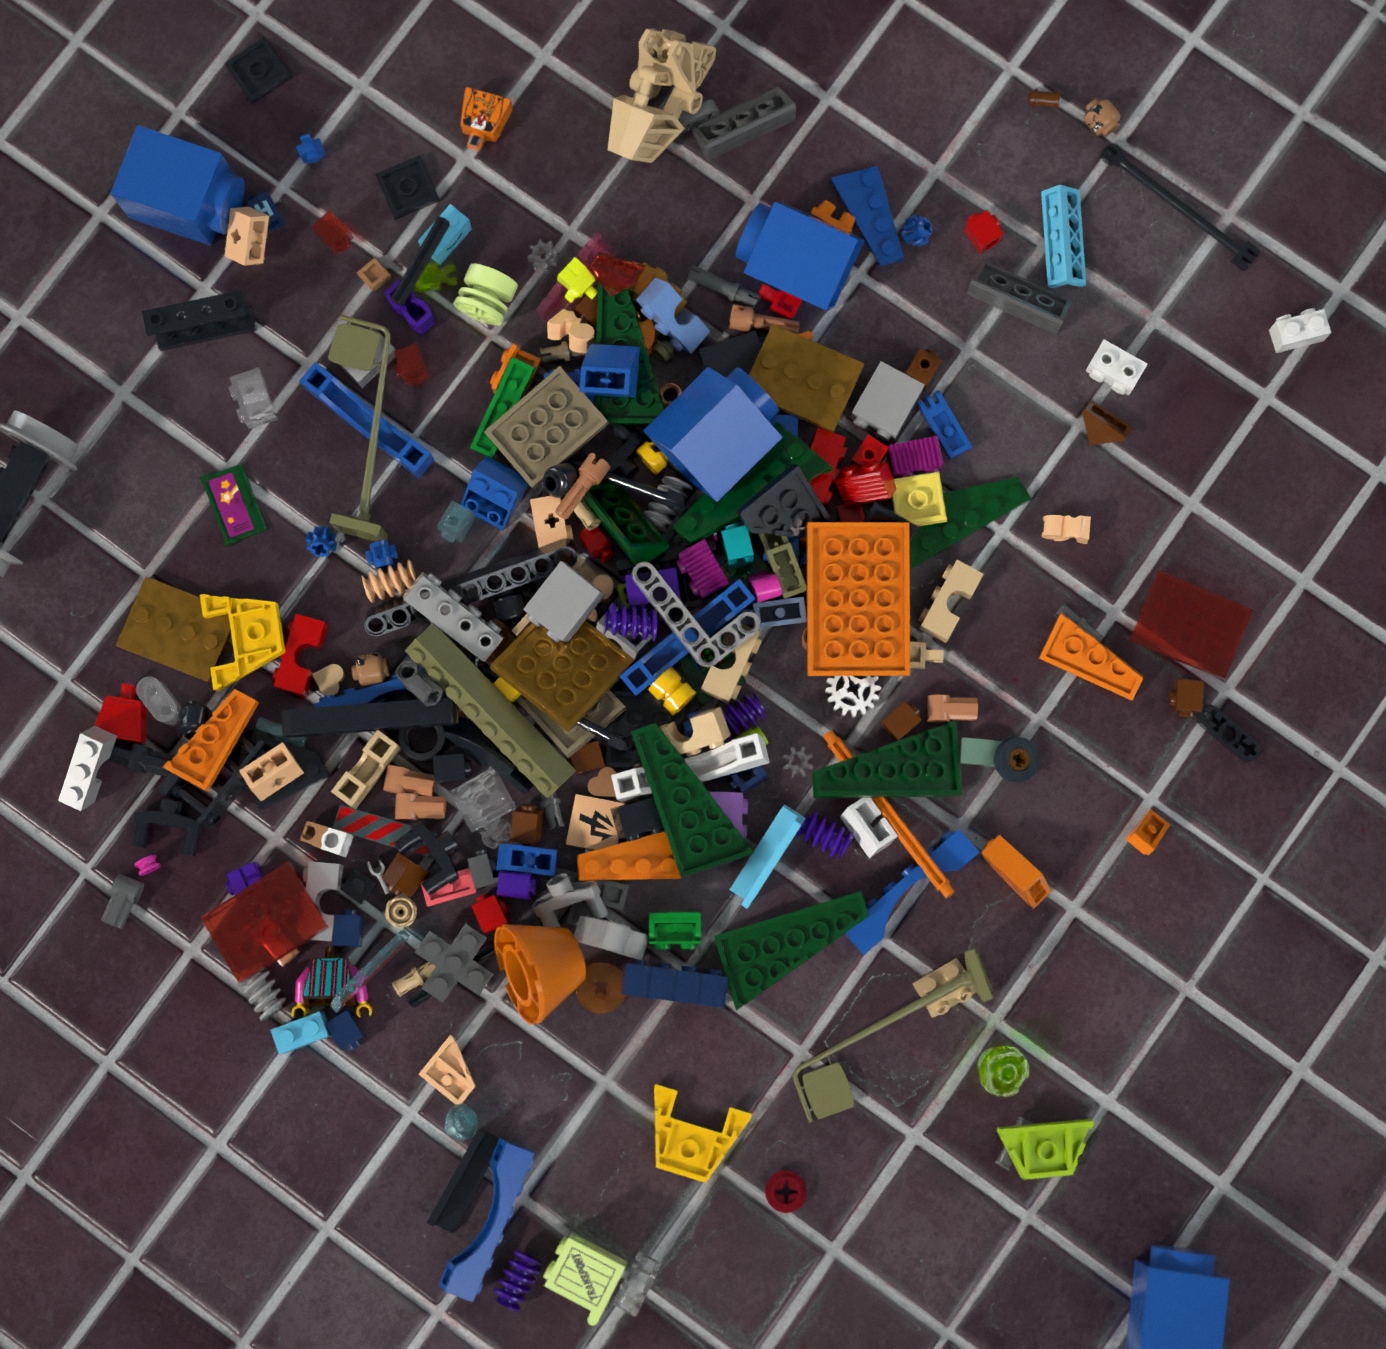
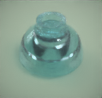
(461, 1122)

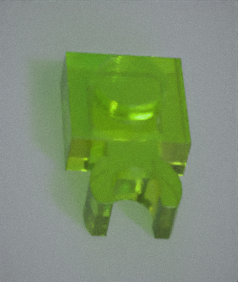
(433, 277)

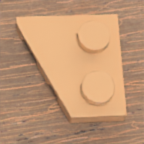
(449, 1072)

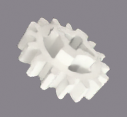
(858, 702)

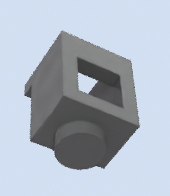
(483, 869)

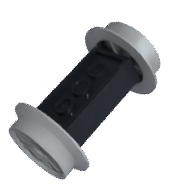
(25, 469)

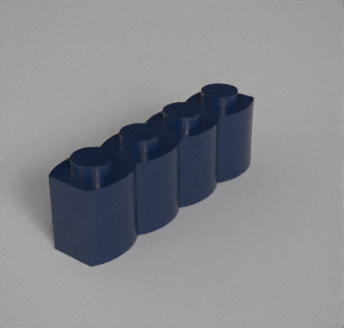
(674, 985)

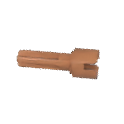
(745, 318)
(590, 474)

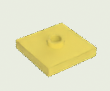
(920, 499)

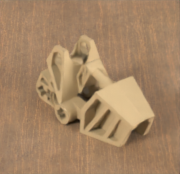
(666, 60)

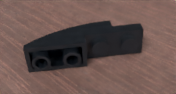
(482, 750)

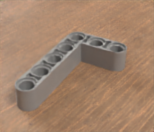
(687, 621)
(611, 937)

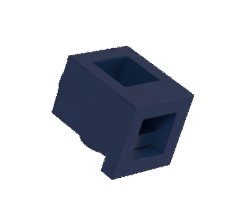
(758, 776)

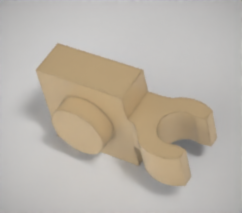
(919, 655)

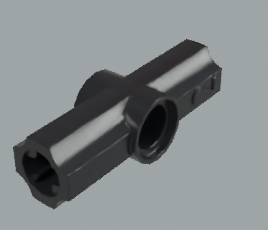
(140, 758)

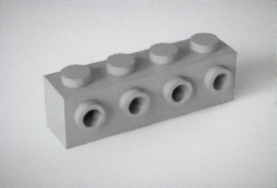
(453, 616)

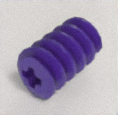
(631, 621)
(743, 714)
(825, 834)
(517, 1280)

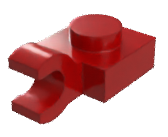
(782, 302)

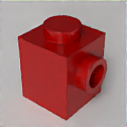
(983, 230)
(869, 451)
(490, 912)

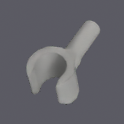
(379, 873)

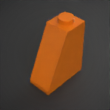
(1016, 871)

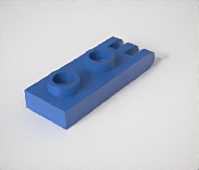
(944, 425)

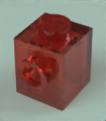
(333, 233)
(411, 365)

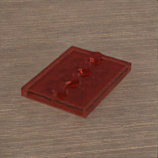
(1191, 625)
(264, 922)

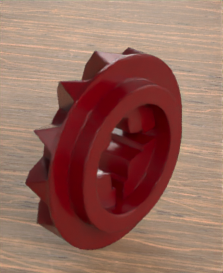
(794, 1200)

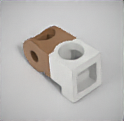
(327, 838)

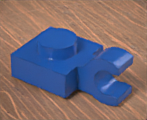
(310, 150)

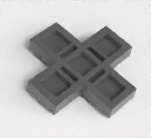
(612, 894)
(454, 962)

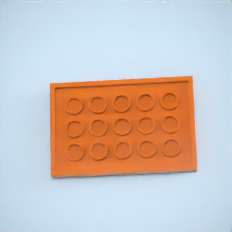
(858, 599)

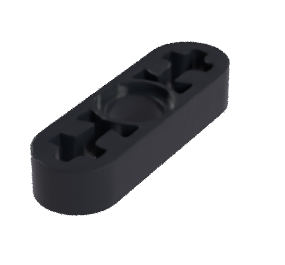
(1239, 750)

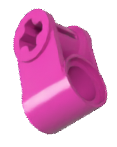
(765, 586)

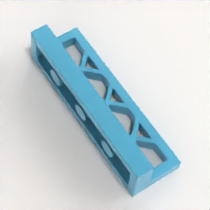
(1059, 236)
(767, 854)

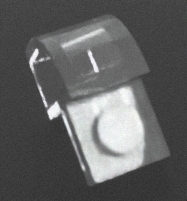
(637, 1283)

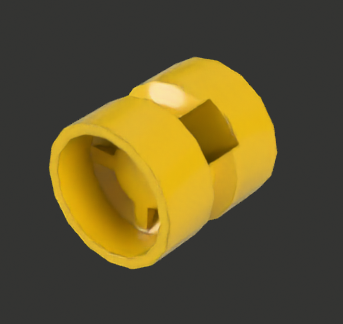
(653, 459)
(672, 691)

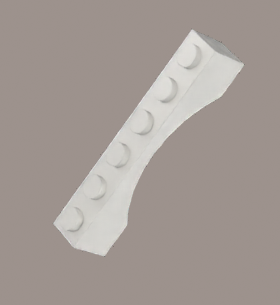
(719, 762)

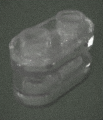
(158, 700)

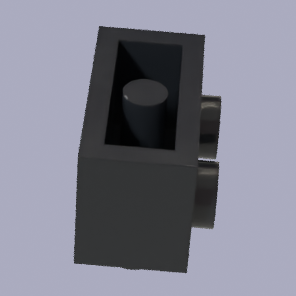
(637, 818)

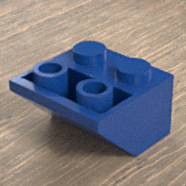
(610, 371)
(494, 492)

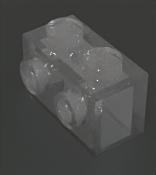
(253, 398)

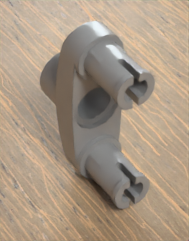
(565, 893)

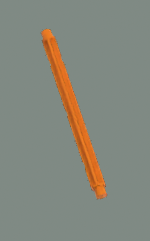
(904, 834)

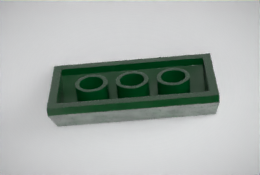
(625, 522)

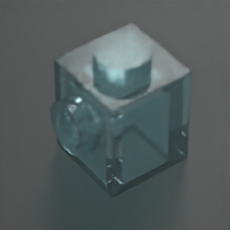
(455, 522)

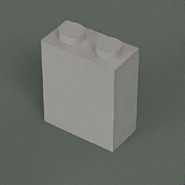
(887, 402)
(563, 602)

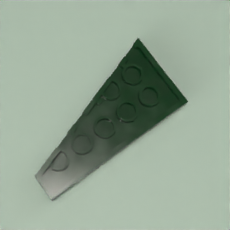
(621, 327)
(966, 513)
(709, 516)
(906, 768)
(692, 819)
(773, 948)

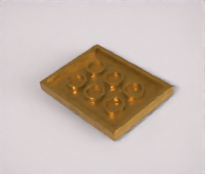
(805, 377)
(172, 630)

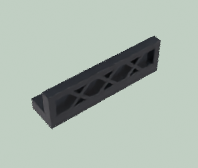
(464, 1181)

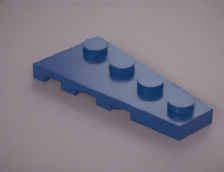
(866, 200)

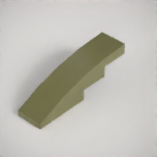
(783, 563)

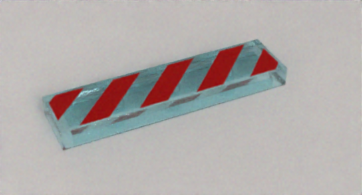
(375, 828)
(369, 970)

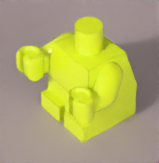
(577, 280)

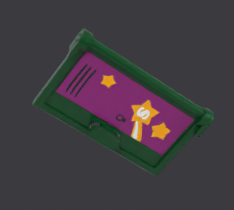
(229, 496)

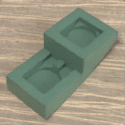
(978, 751)

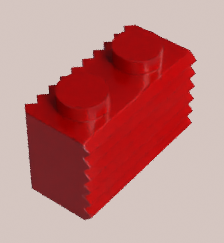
(865, 483)

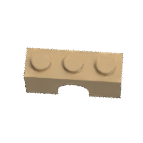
(960, 581)
(724, 683)
(708, 729)
(362, 777)

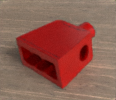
(124, 716)

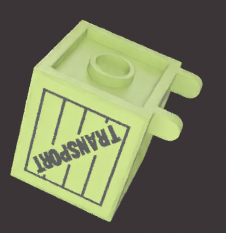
(584, 1274)

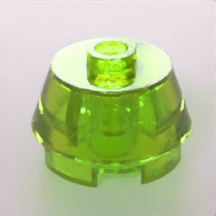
(1002, 1070)

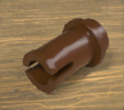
(1043, 98)

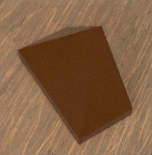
(1103, 425)

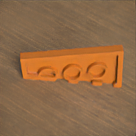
(1086, 657)
(211, 745)
(632, 860)

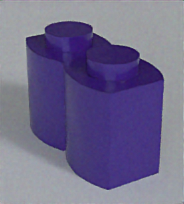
(414, 310)
(516, 885)

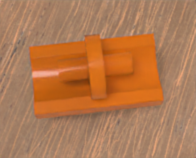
(825, 212)

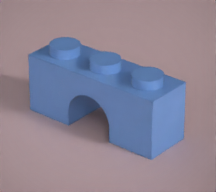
(659, 304)

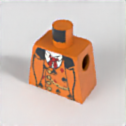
(483, 116)

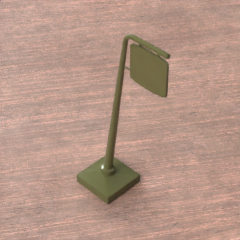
(357, 349)
(829, 1087)

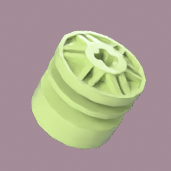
(485, 294)

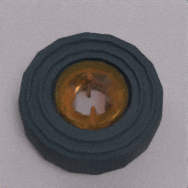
(1026, 753)

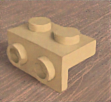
(939, 978)

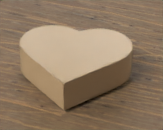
(329, 679)

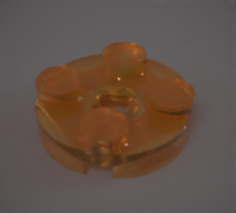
(598, 1002)

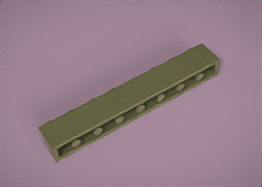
(490, 710)

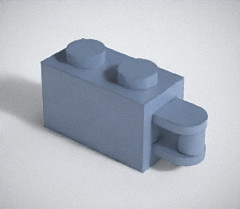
(777, 612)

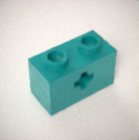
(737, 546)

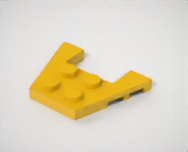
(254, 633)
(688, 1147)

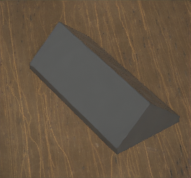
(744, 123)
(1019, 297)

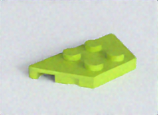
(1045, 1148)

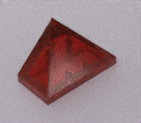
(614, 272)

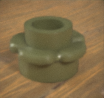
(663, 350)

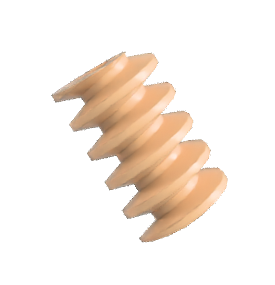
(389, 581)

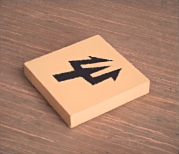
(592, 823)

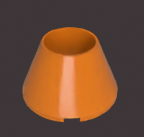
(540, 967)

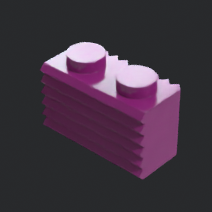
(915, 457)
(702, 569)

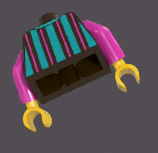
(324, 980)

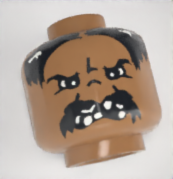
(1102, 117)
(371, 669)

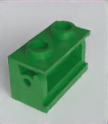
(675, 929)

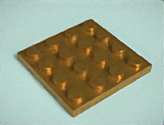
(562, 675)

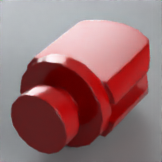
(597, 544)

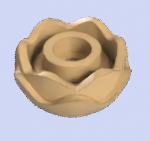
(392, 911)

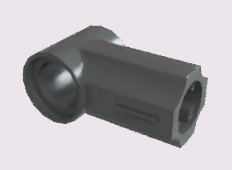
(419, 683)
(124, 893)

